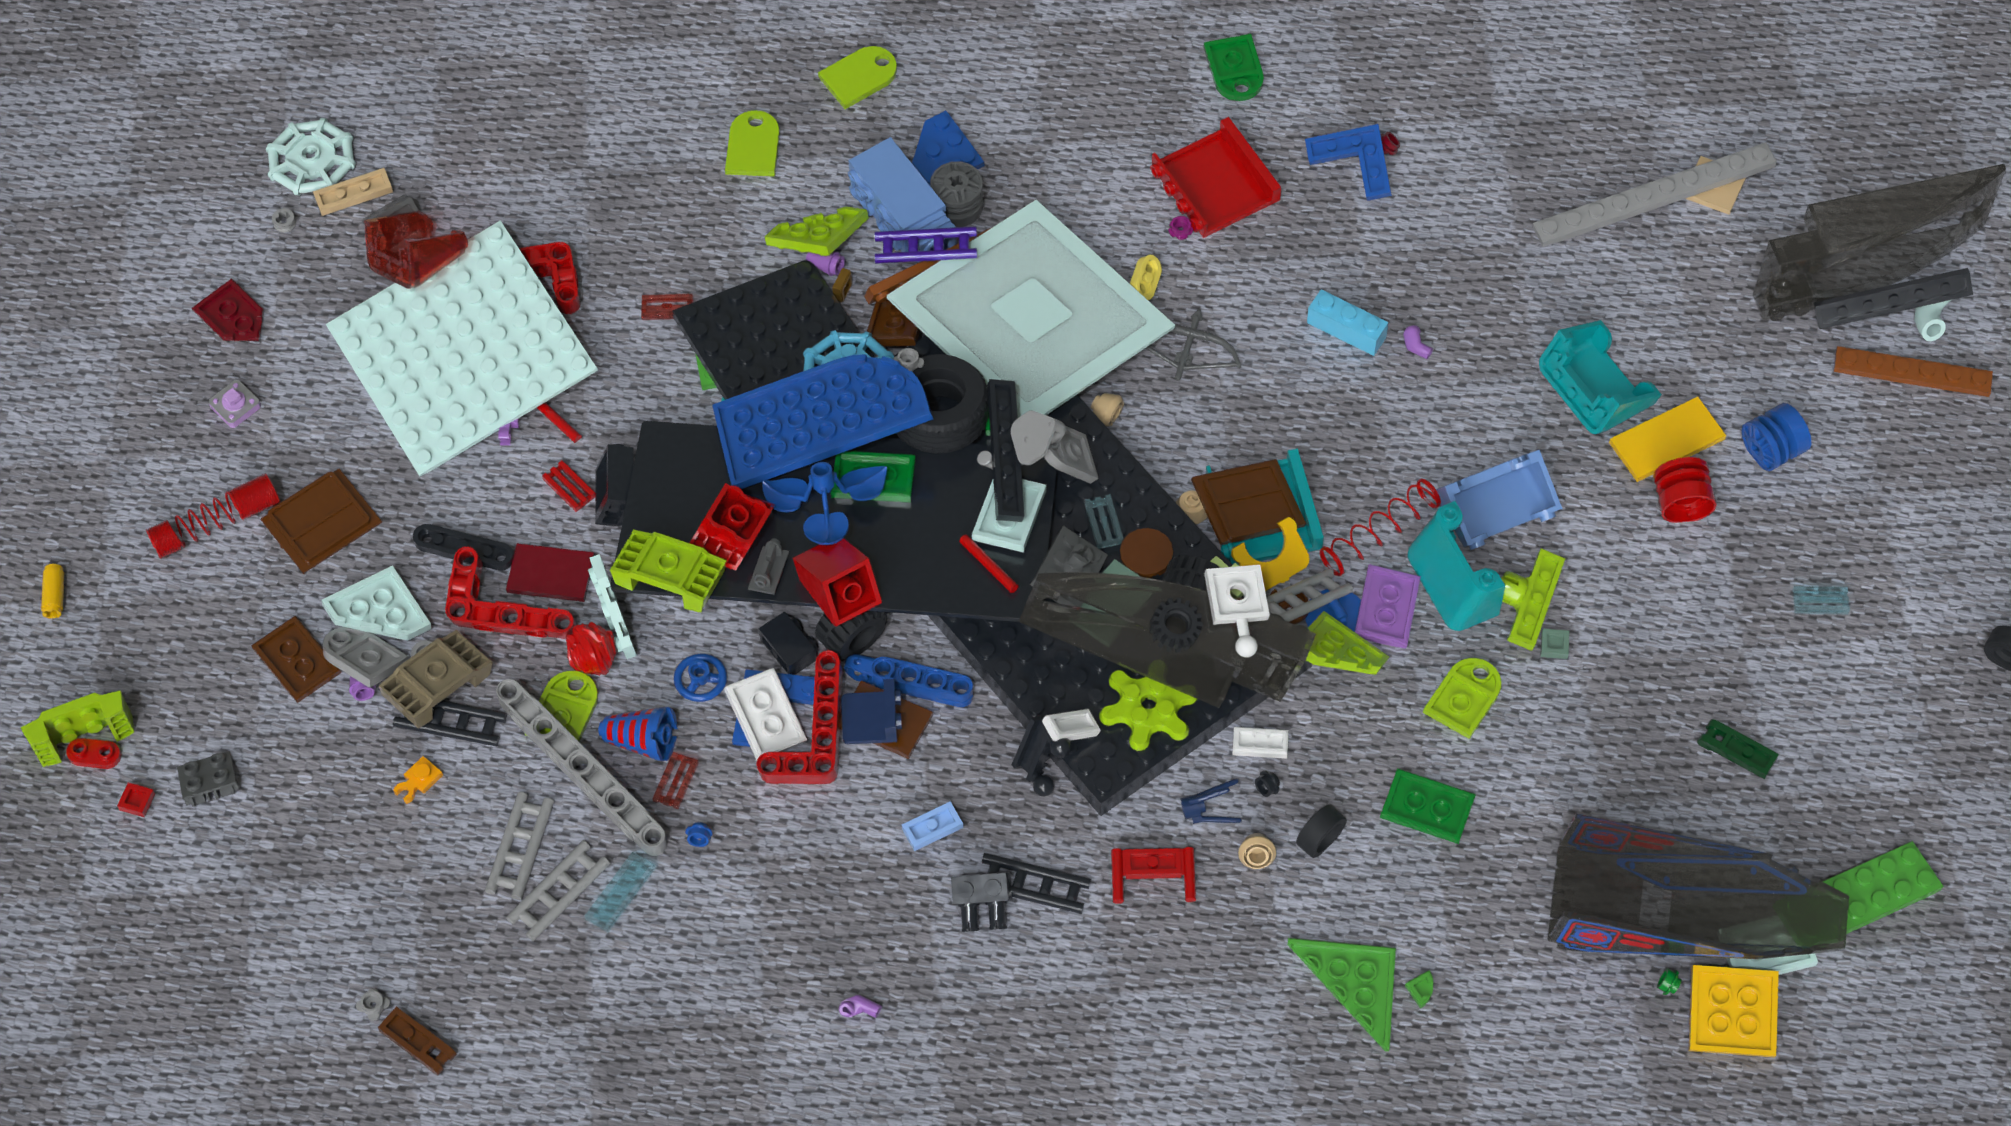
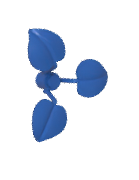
(825, 528)

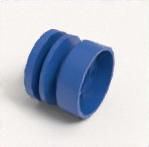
(1776, 436)

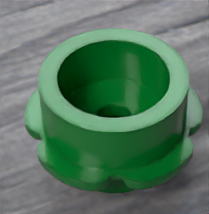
(1669, 982)

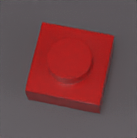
(136, 799)

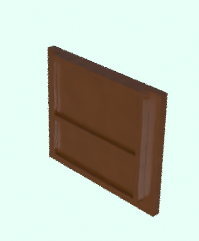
(1247, 501)
(320, 520)

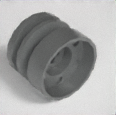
(960, 190)

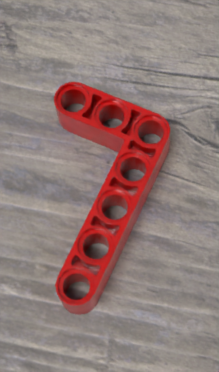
(820, 730)

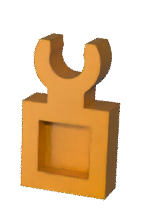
(419, 776)

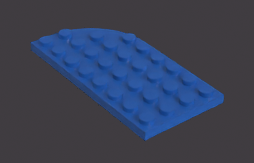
(817, 416)

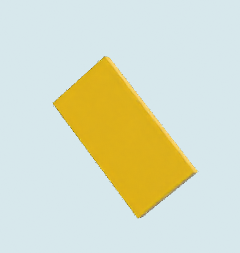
(1667, 437)

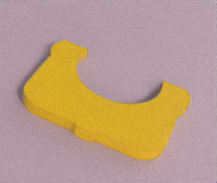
(1290, 561)

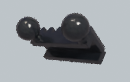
(1034, 753)

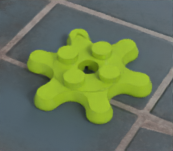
(1143, 720)

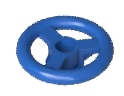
(698, 665)

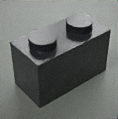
(788, 644)

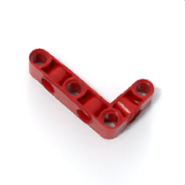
(545, 263)
(488, 616)

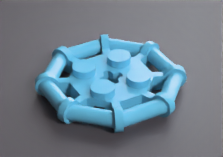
(835, 338)

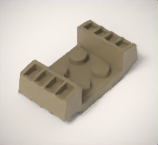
(434, 676)

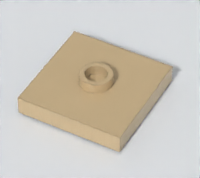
(1719, 198)

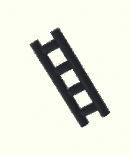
(460, 731)
(1049, 875)

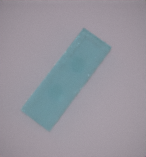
(620, 892)

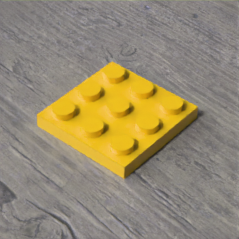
(1733, 1011)

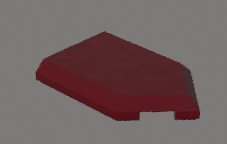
(231, 313)

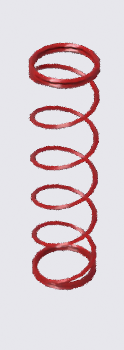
(1436, 497)

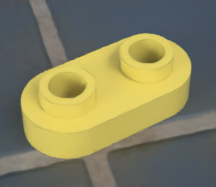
(1146, 275)

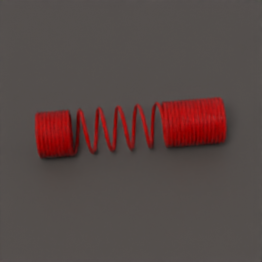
(247, 499)

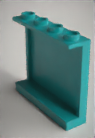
(1270, 545)

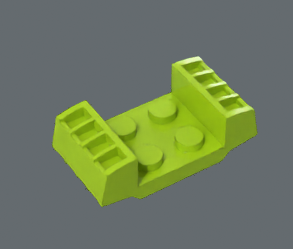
(669, 566)
(74, 719)

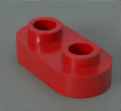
(92, 753)

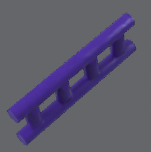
(913, 236)

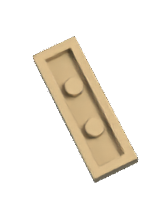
(353, 191)

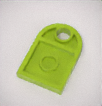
(859, 75)
(752, 148)
(1463, 698)
(568, 706)

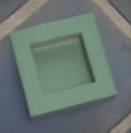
(1554, 643)

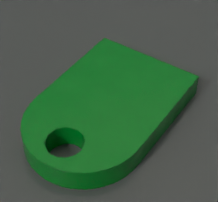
(1235, 63)

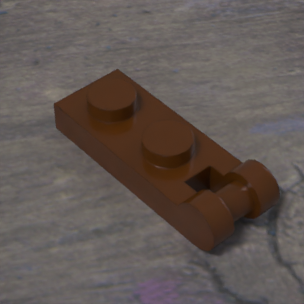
(416, 1040)

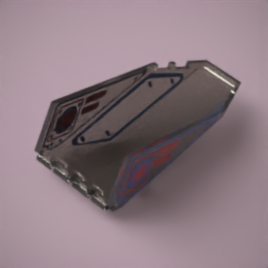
(1685, 897)

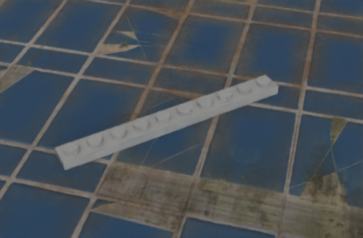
(1654, 194)

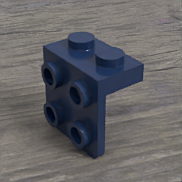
(871, 715)

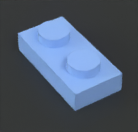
(932, 826)

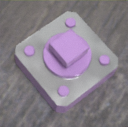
(234, 403)

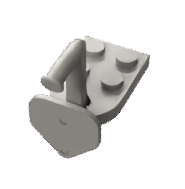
(1046, 437)

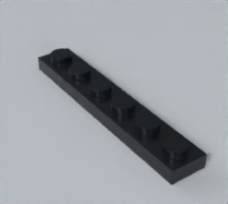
(1893, 298)
(1005, 464)

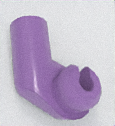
(1413, 342)
(858, 1005)

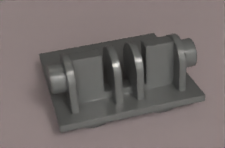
(207, 776)

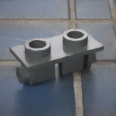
(769, 568)

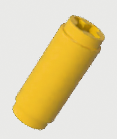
(52, 591)

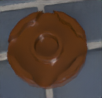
(1146, 552)

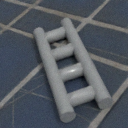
(1307, 587)
(525, 860)
(557, 874)

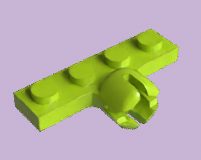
(1531, 597)

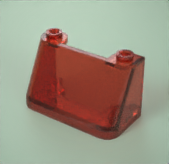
(406, 251)

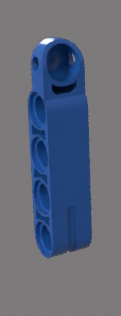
(920, 686)

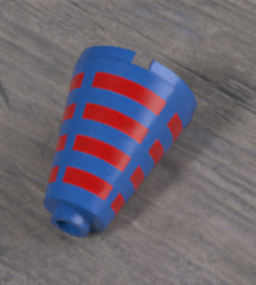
(642, 732)

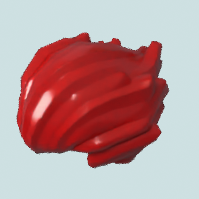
(591, 649)

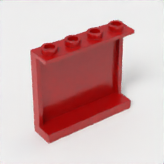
(1217, 180)

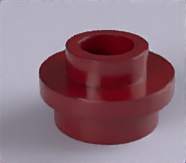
(1390, 143)

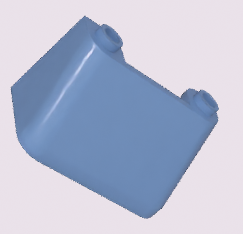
(1502, 498)

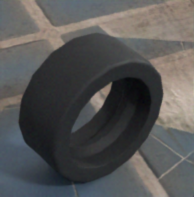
(1321, 831)

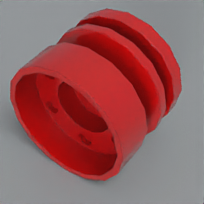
(1684, 490)

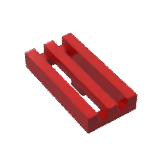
(576, 479)

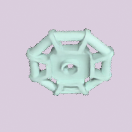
(313, 167)

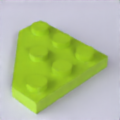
(818, 233)
(1342, 648)

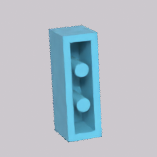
(1347, 322)

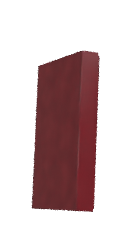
(550, 572)

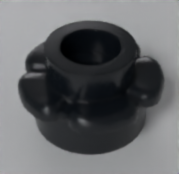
(1269, 781)

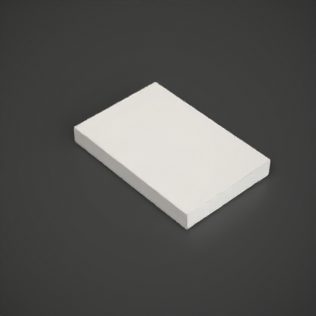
(765, 713)

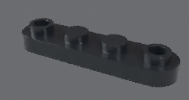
(447, 542)

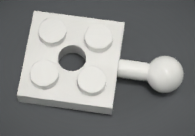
(1228, 610)

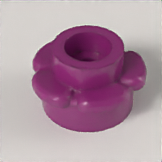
(1180, 222)

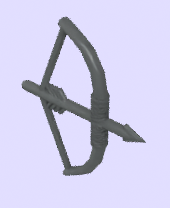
(1186, 358)

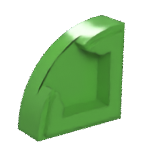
(1421, 988)

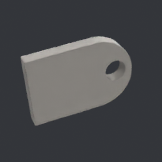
(362, 655)

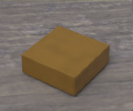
(842, 284)

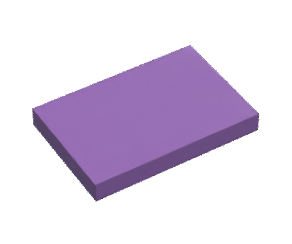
(1387, 606)

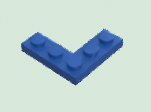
(1360, 141)
(797, 688)

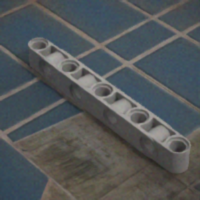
(594, 779)

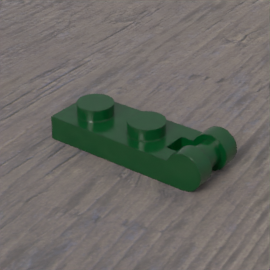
(1738, 748)

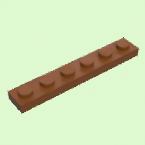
(880, 290)
(1913, 371)

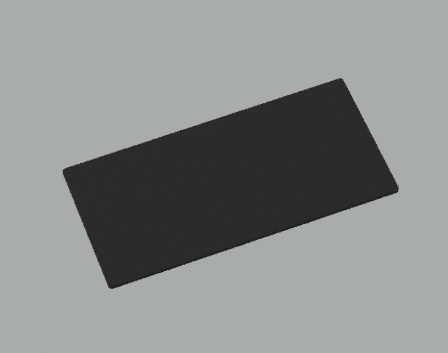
(908, 544)

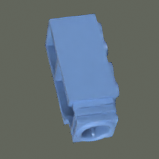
(897, 194)

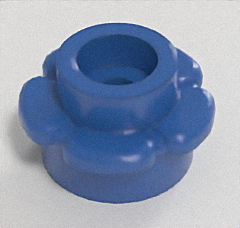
(698, 831)

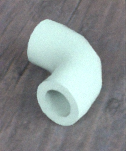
(1929, 321)

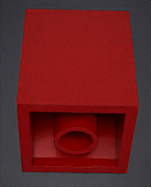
(838, 580)

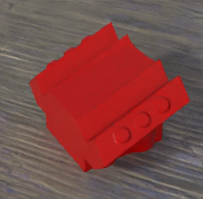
(732, 525)

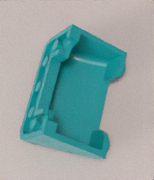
(1591, 380)
(1457, 592)

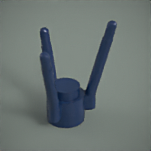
(1194, 804)

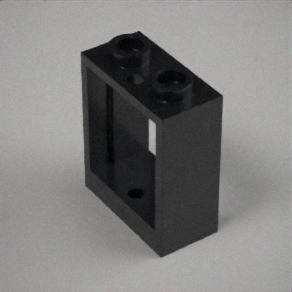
(612, 484)

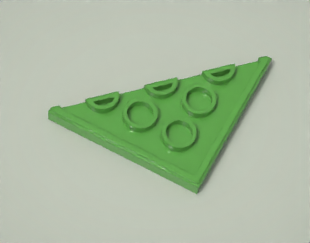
(1357, 977)

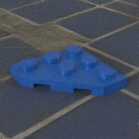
(943, 143)

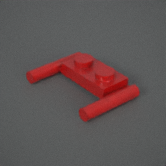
(1153, 865)

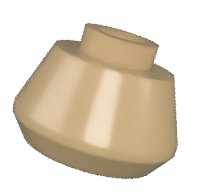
(1107, 407)
(1192, 506)
(1257, 851)

